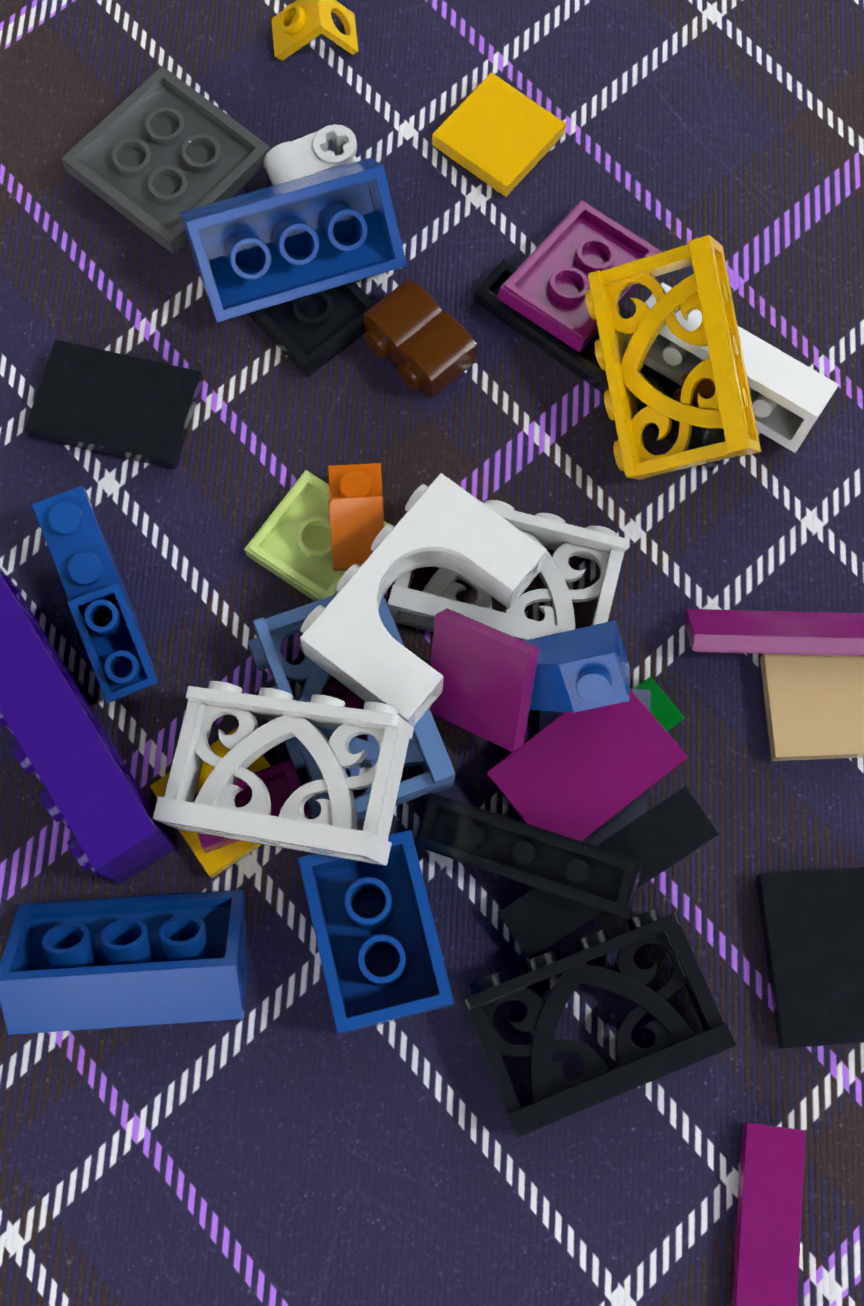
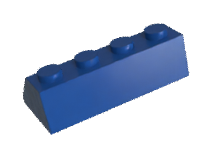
(295, 238)
(125, 962)

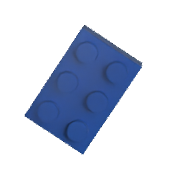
(376, 937)

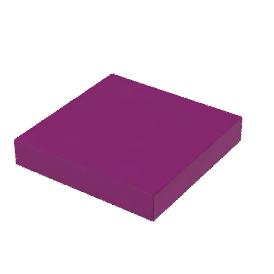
(484, 679)

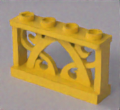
(729, 406)

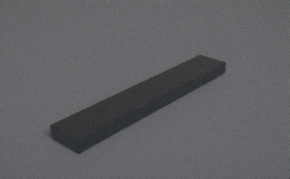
(583, 363)

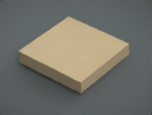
(814, 706)

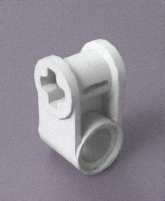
(311, 154)

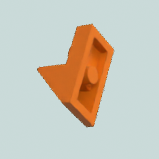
(354, 512)

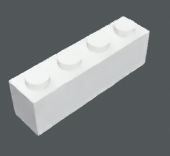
(782, 390)

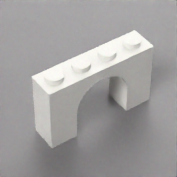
(439, 530)

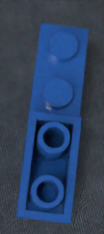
(96, 594)

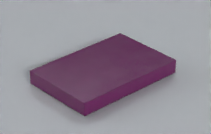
(554, 278)
(587, 767)

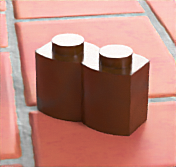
(419, 339)

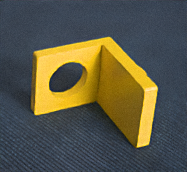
(307, 20)

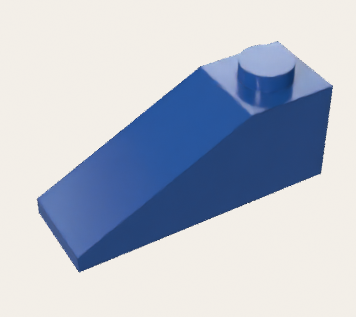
(581, 669)

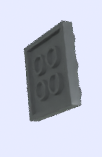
(164, 156)

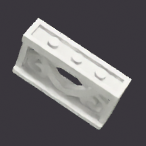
(550, 531)
(335, 828)

